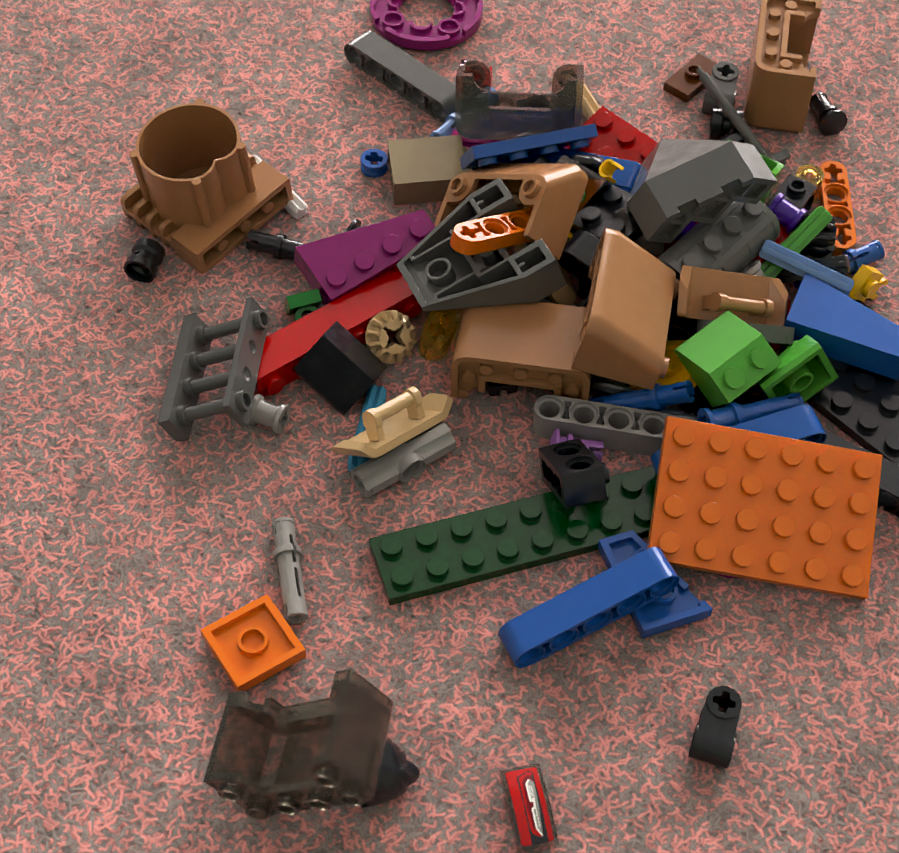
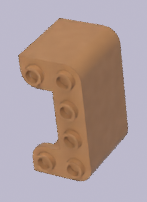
(777, 74)
(519, 347)

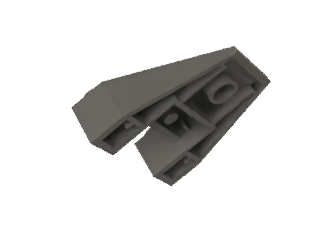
(453, 280)

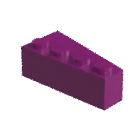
(359, 255)

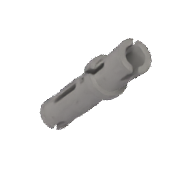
(288, 556)

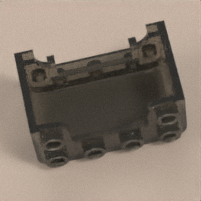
(515, 114)
(301, 753)

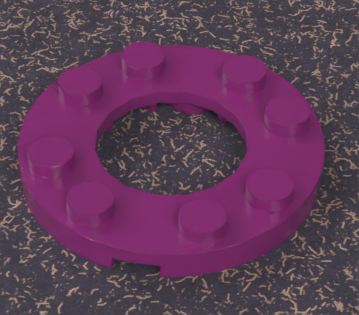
(448, 32)

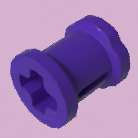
(787, 213)

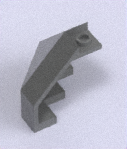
(694, 183)

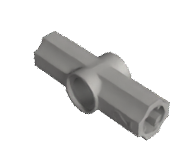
(404, 460)

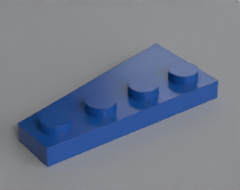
(520, 148)

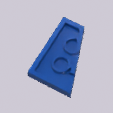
(666, 612)

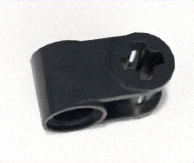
(716, 731)

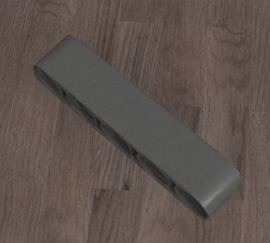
(402, 73)

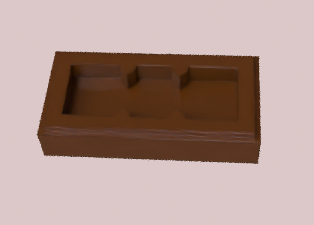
(686, 81)

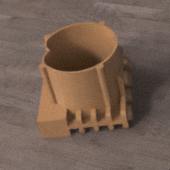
(200, 184)

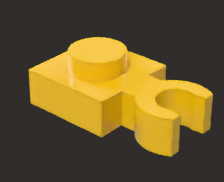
(866, 283)

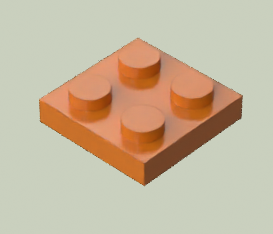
(253, 643)

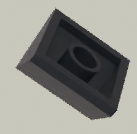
(339, 368)

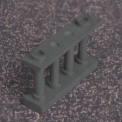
(190, 361)

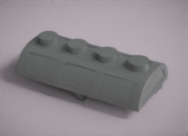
(727, 243)

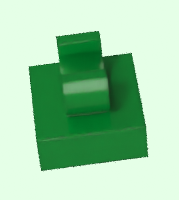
(302, 303)

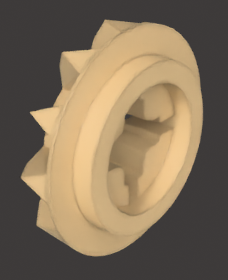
(377, 339)

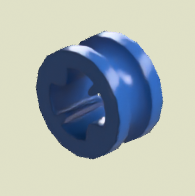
(374, 155)

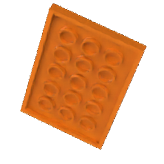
(766, 507)

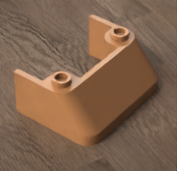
(548, 188)

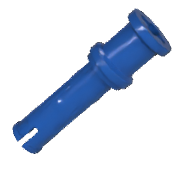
(735, 413)

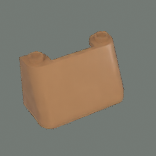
(626, 313)

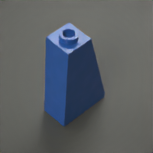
(845, 328)

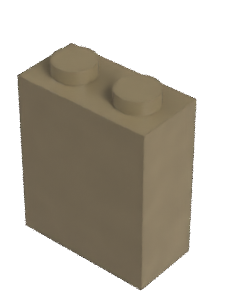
(423, 167)

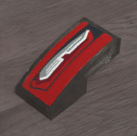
(528, 807)

